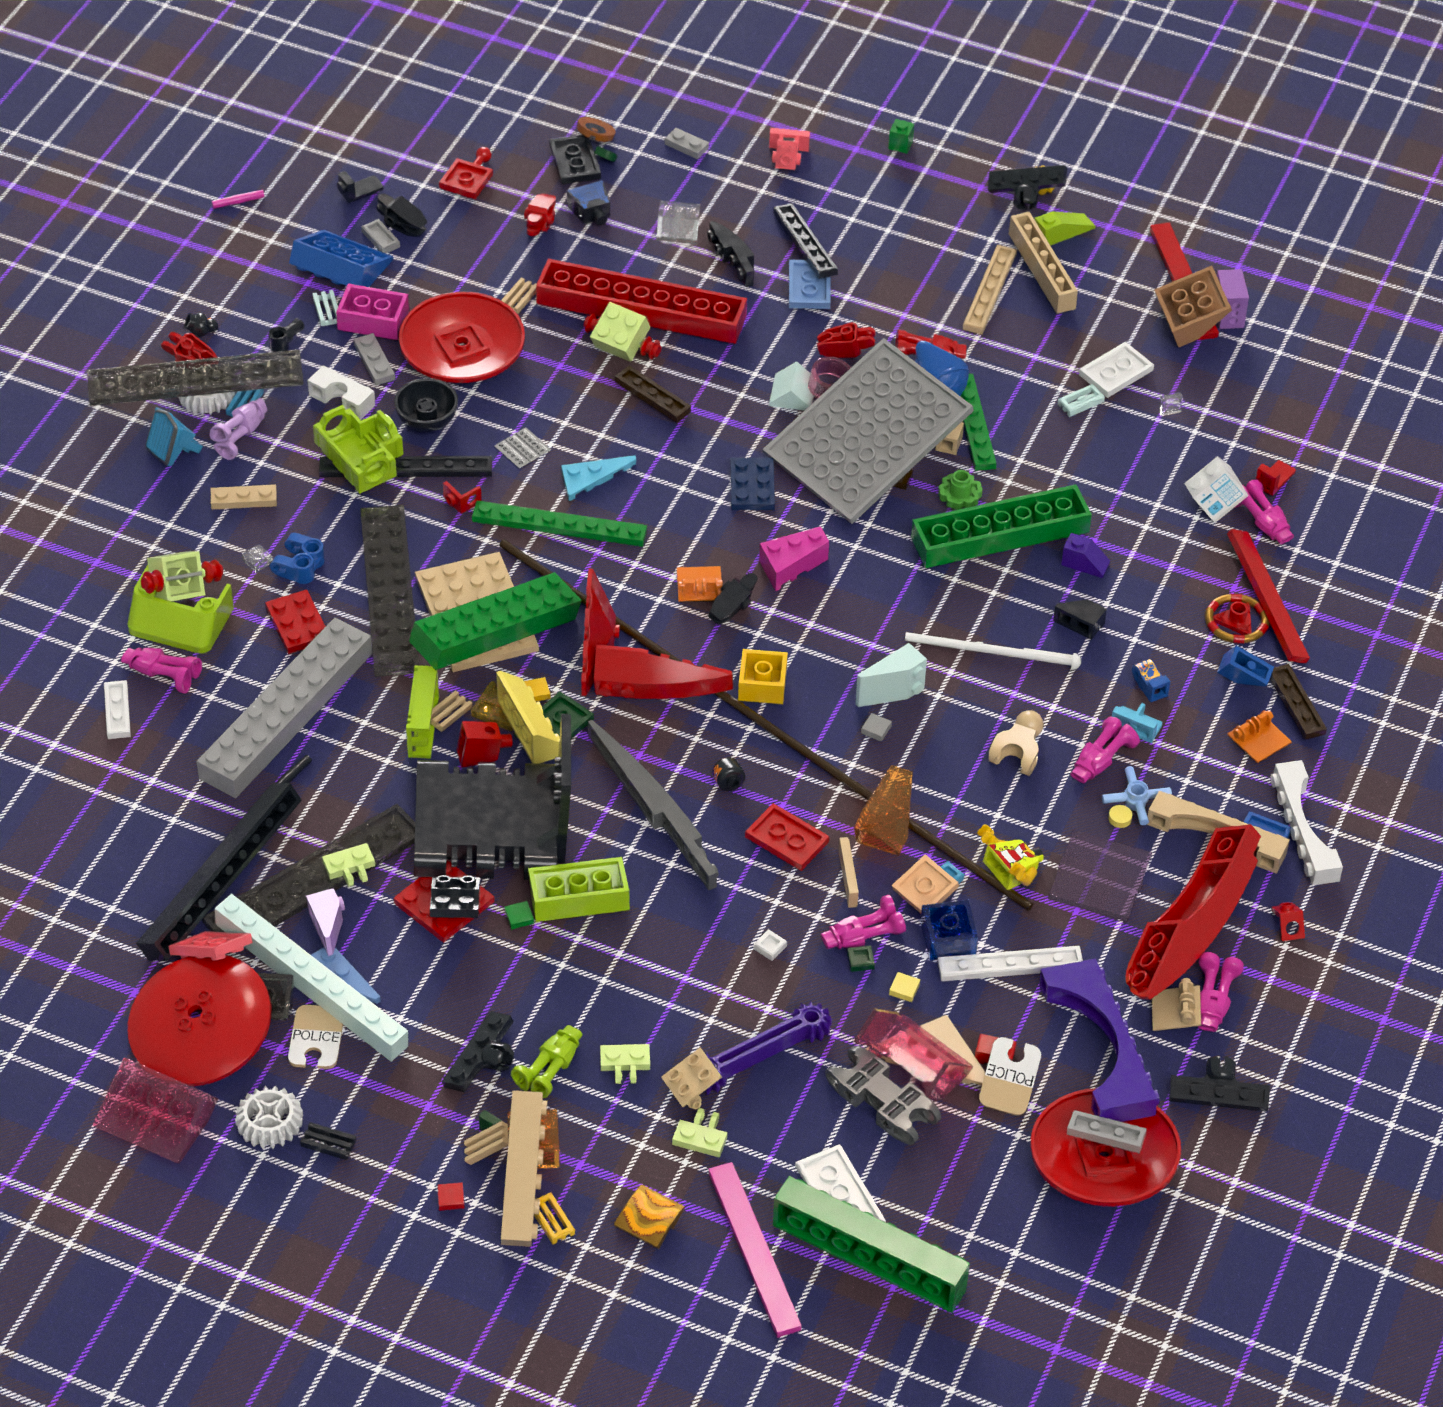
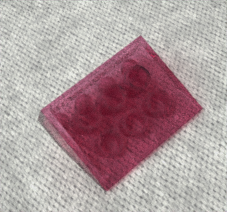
(154, 1111)

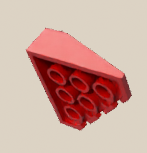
(599, 628)

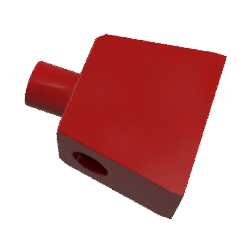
(480, 742)

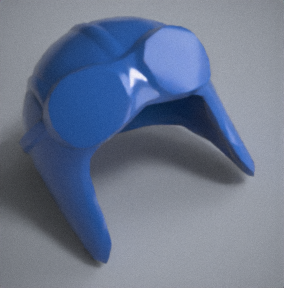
(943, 366)

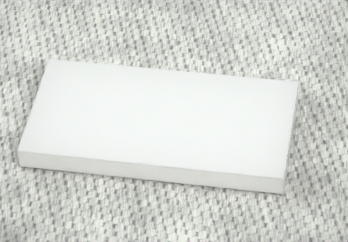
(836, 1175)

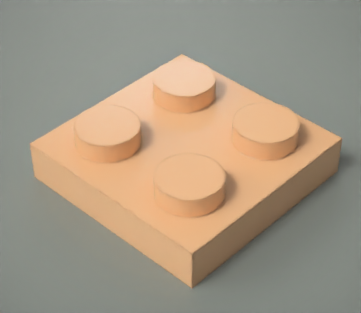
(925, 884)

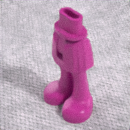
(1272, 519)
(154, 662)
(1096, 759)
(852, 931)
(1213, 1002)

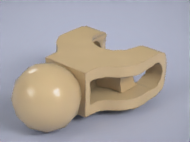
(1019, 741)

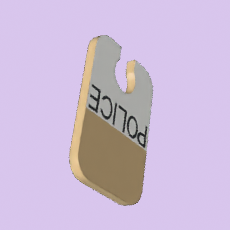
(315, 1031)
(1009, 1083)

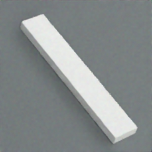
(1005, 963)

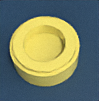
(1120, 816)

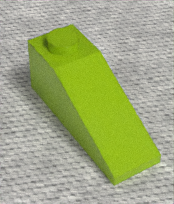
(1063, 225)

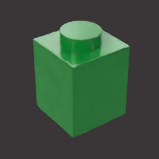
(901, 136)

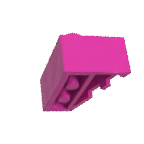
(793, 554)

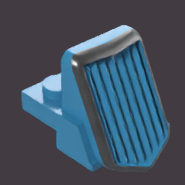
(169, 437)

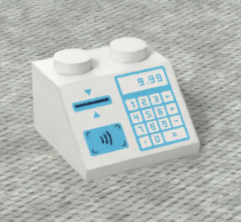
(1216, 489)

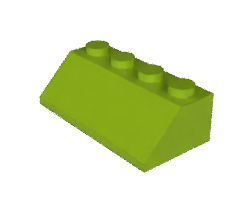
(579, 889)

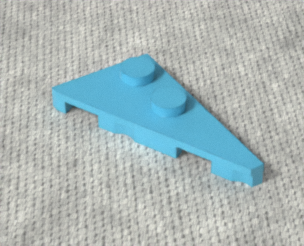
(593, 473)

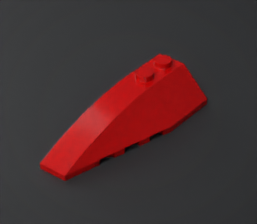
(641, 675)

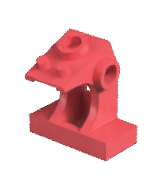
(787, 151)

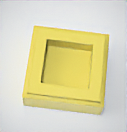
(904, 987)

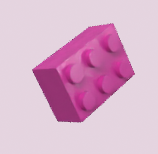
(372, 311)

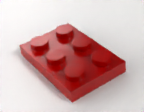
(295, 619)
(787, 836)

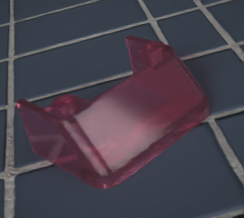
(915, 1050)

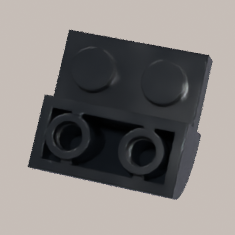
(455, 897)

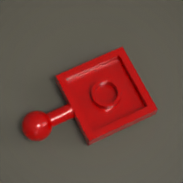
(467, 177)

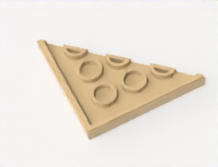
(947, 1033)

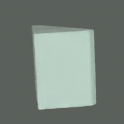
(791, 388)

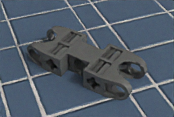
(893, 1105)

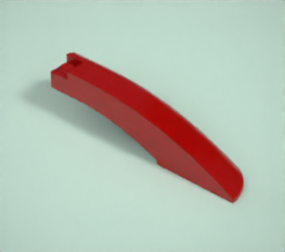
(1198, 913)

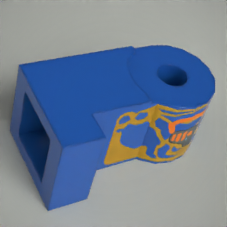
(1150, 679)

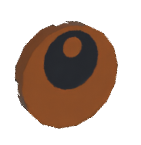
(599, 129)

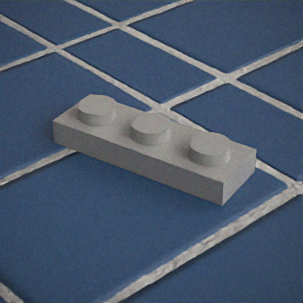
(374, 359)
(1106, 1131)

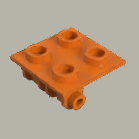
(699, 583)
(1259, 736)

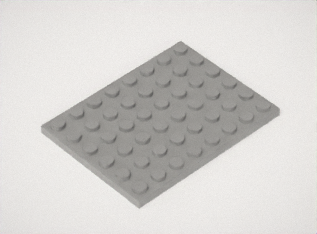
(868, 430)

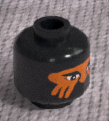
(728, 774)

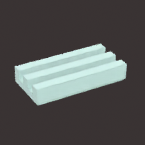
(325, 297)
(1083, 402)

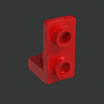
(1274, 477)

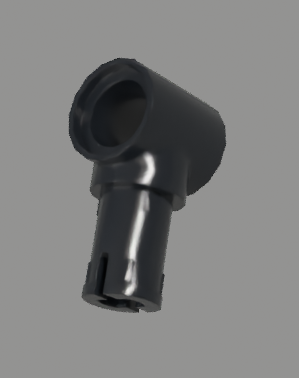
(281, 336)

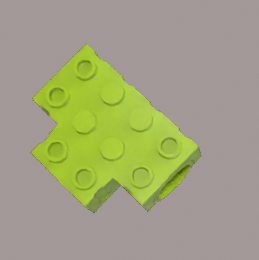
(360, 447)

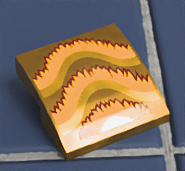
(649, 1216)

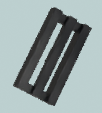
(329, 1137)

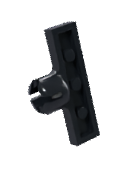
(1027, 183)
(482, 1052)
(1219, 1088)

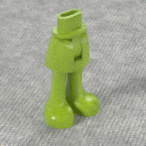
(558, 1052)

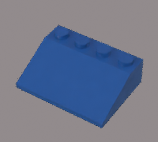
(338, 259)

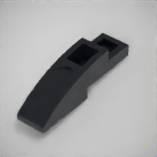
(733, 250)

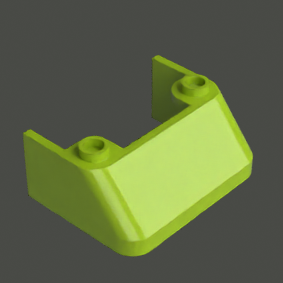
(179, 624)

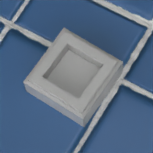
(876, 727)

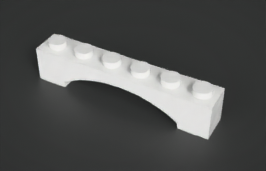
(1319, 860)

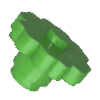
(960, 490)

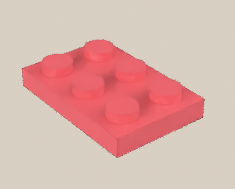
(211, 944)

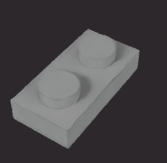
(687, 143)

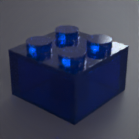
(949, 929)

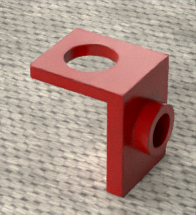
(459, 501)
(1290, 912)

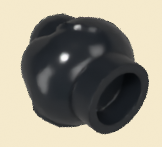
(199, 324)

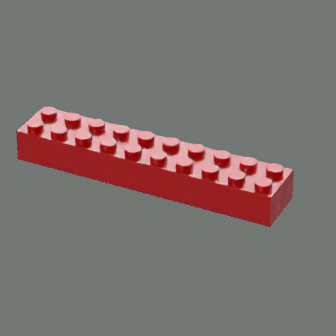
(662, 303)

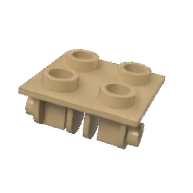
(1177, 1007)
(691, 1078)

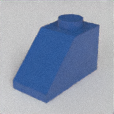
(1245, 668)

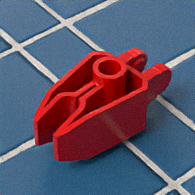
(540, 214)
(845, 340)
(187, 348)

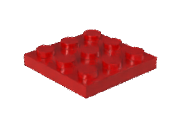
(416, 902)

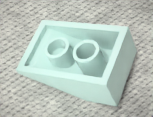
(892, 678)

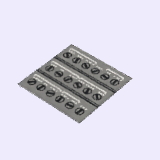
(522, 447)

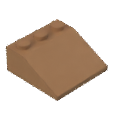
(1193, 305)

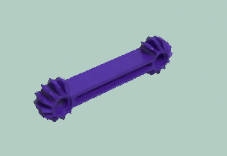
(806, 1023)

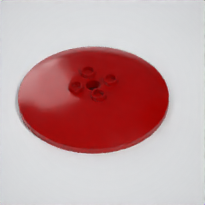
(483, 323)
(216, 1042)
(1084, 1175)

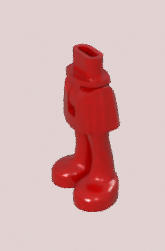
(907, 343)

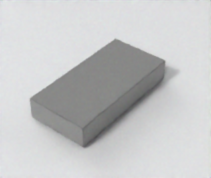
(380, 236)

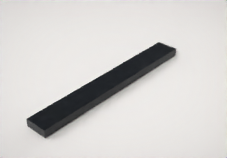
(427, 466)

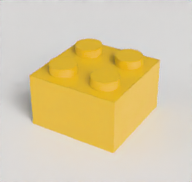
(762, 676)

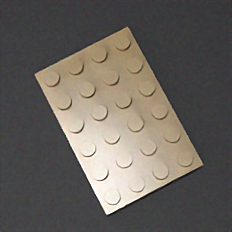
(462, 583)

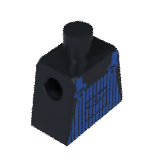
(590, 203)

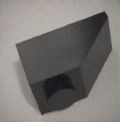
(1081, 617)

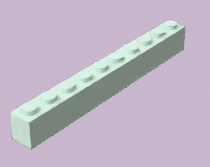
(314, 978)

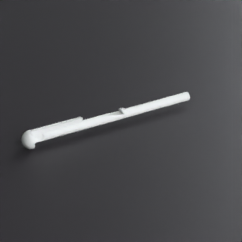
(1032, 654)

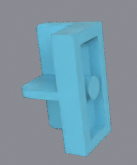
(1145, 726)

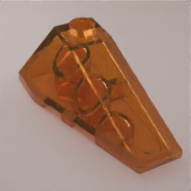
(887, 813)

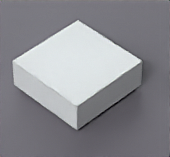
(770, 945)

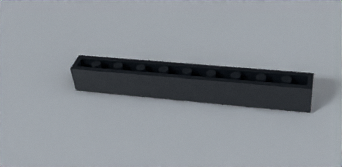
(219, 871)

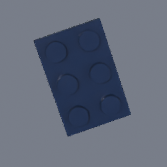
(752, 484)

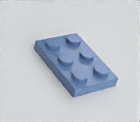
(806, 288)

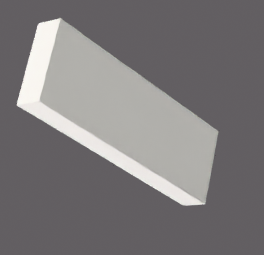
(117, 709)

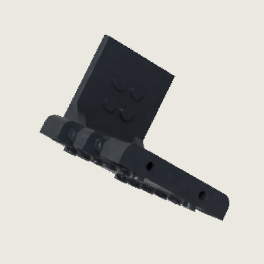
(493, 814)

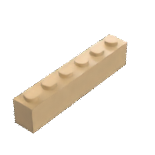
(1043, 262)
(522, 1168)

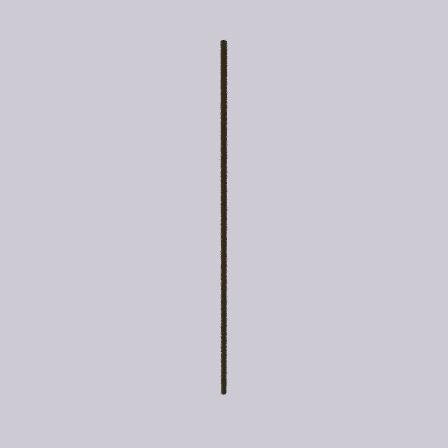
(793, 743)

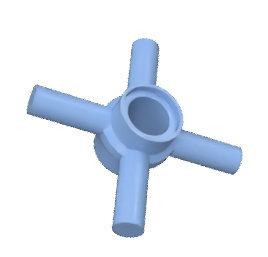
(1135, 795)

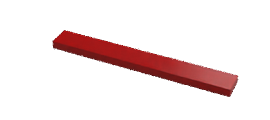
(1174, 260)
(1268, 596)

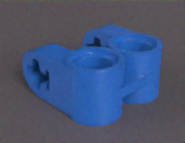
(303, 565)

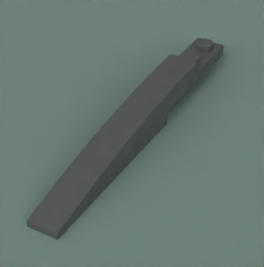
(655, 803)

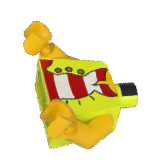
(1010, 860)

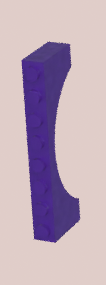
(1083, 988)

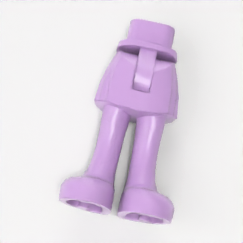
(246, 420)

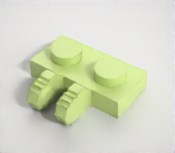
(349, 861)
(625, 1057)
(699, 1137)

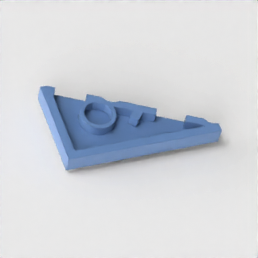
(344, 970)

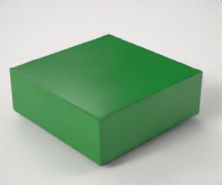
(519, 915)

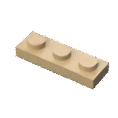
(243, 497)

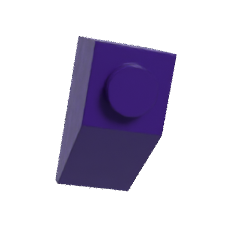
(1084, 555)

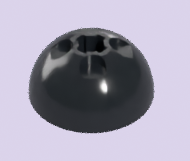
(426, 404)

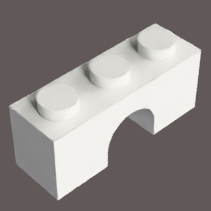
(329, 384)

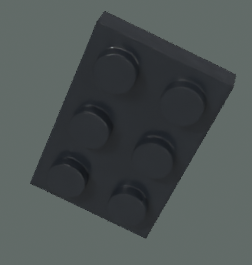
(575, 159)

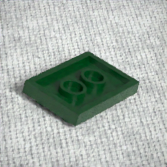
(563, 704)

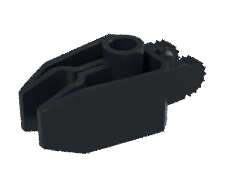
(401, 215)
(733, 598)

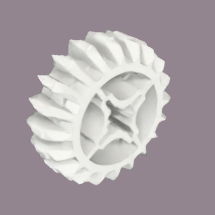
(207, 403)
(270, 1108)

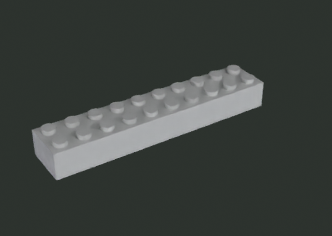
(284, 707)

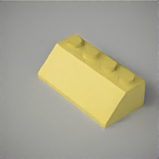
(527, 718)

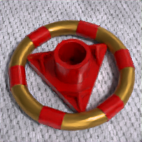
(1236, 618)

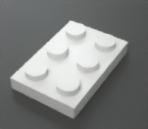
(1116, 369)

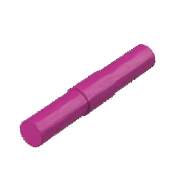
(237, 199)

